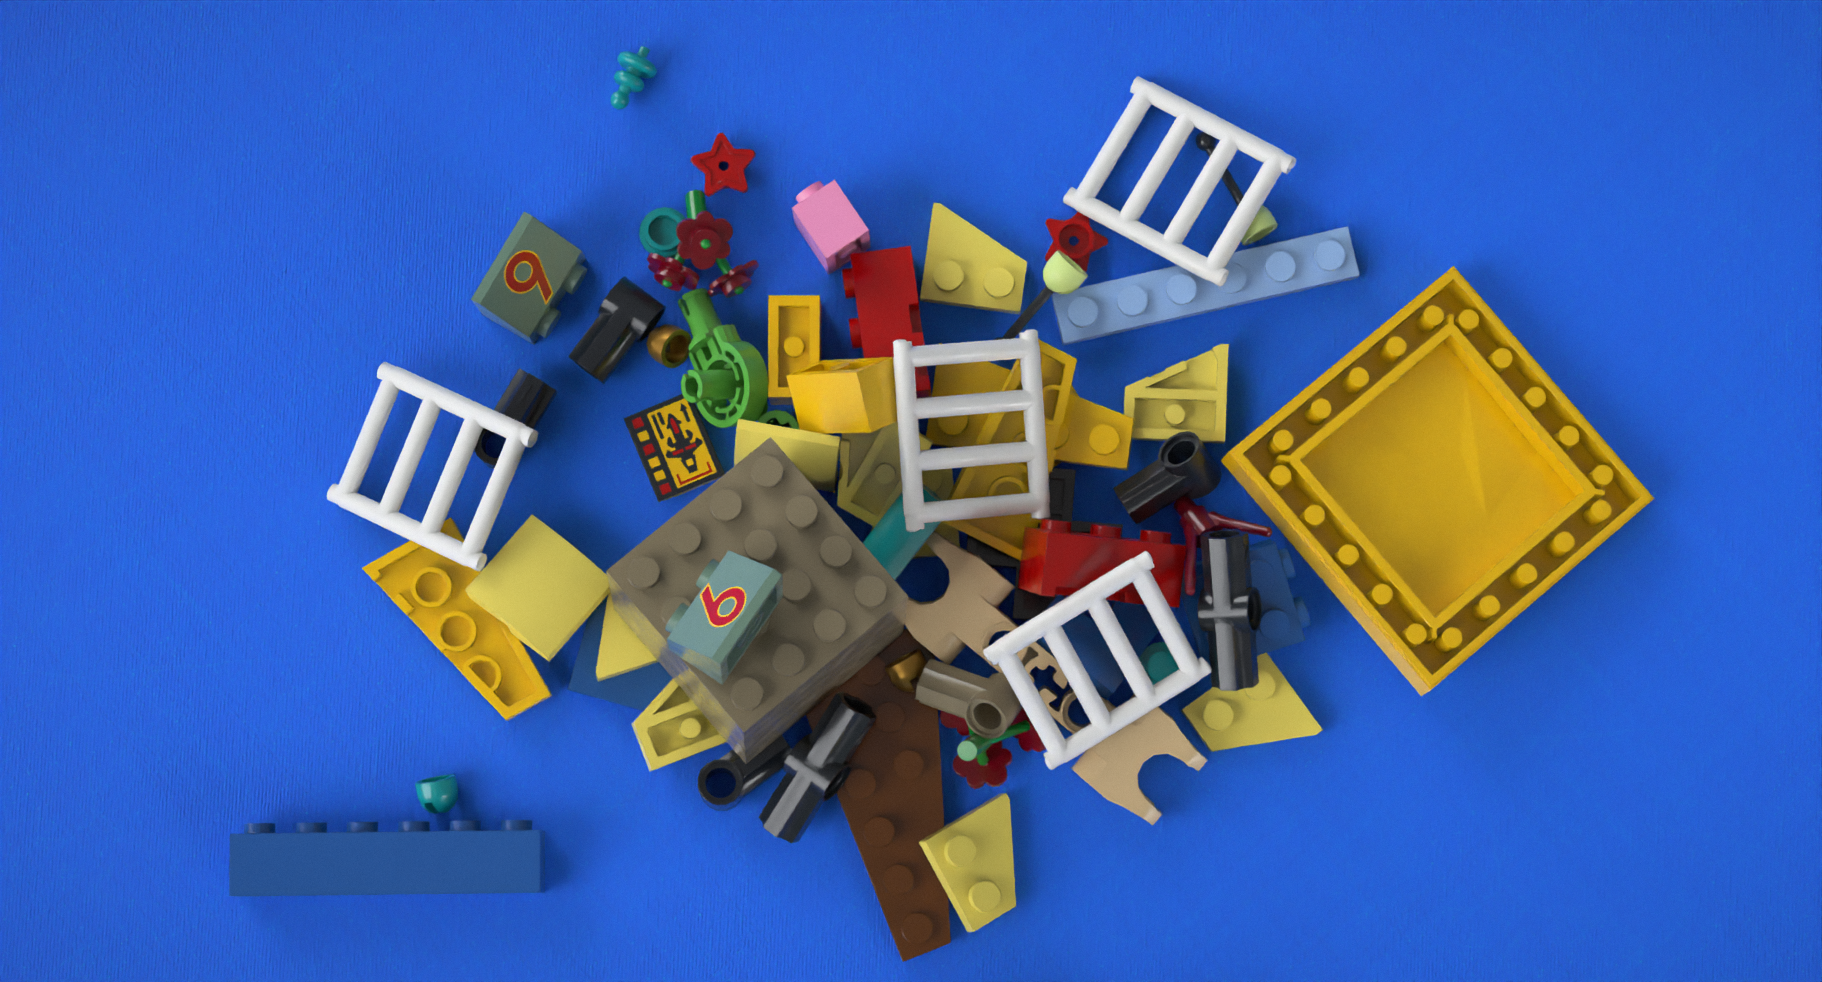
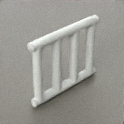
(1170, 243)
(911, 409)
(475, 419)
(1049, 626)

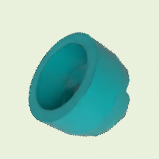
(437, 793)

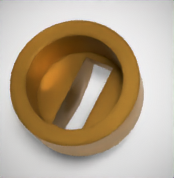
(669, 345)
(905, 669)

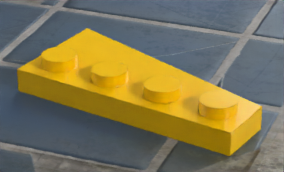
(1088, 433)
(1007, 531)
(476, 642)

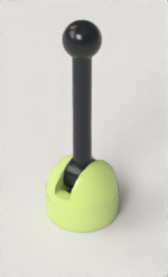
(1264, 221)
(1060, 277)

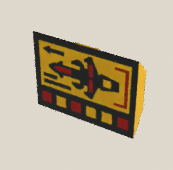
(674, 447)

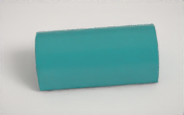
(890, 540)

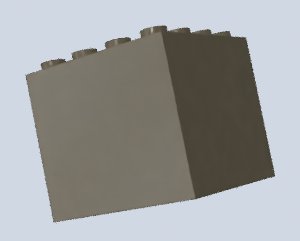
(833, 610)

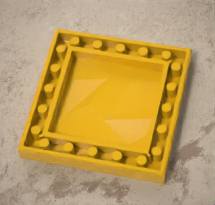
(1437, 480)

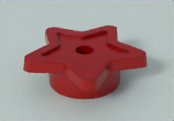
(731, 178)
(1077, 227)

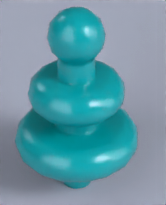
(629, 81)

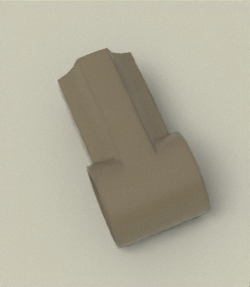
(983, 702)

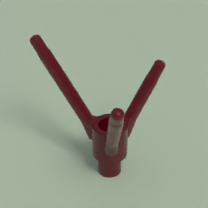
(1195, 522)

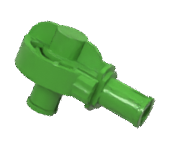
(721, 366)

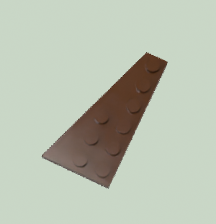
(897, 801)

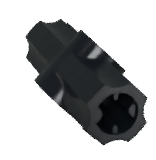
(1229, 609)
(817, 767)

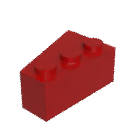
(885, 305)
(1066, 561)

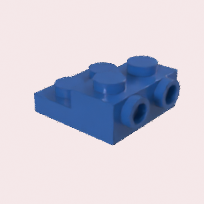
(1281, 614)

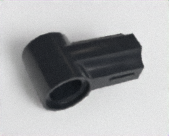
(624, 319)
(524, 401)
(1181, 470)
(747, 776)

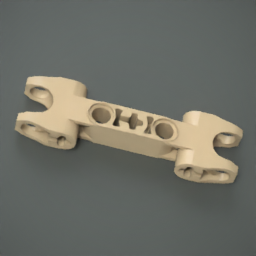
(971, 616)

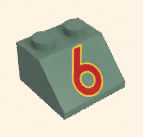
(530, 280)
(725, 615)

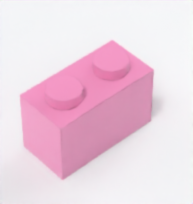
(830, 224)

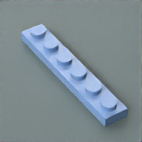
(1179, 294)

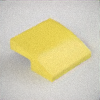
(810, 452)
(540, 587)

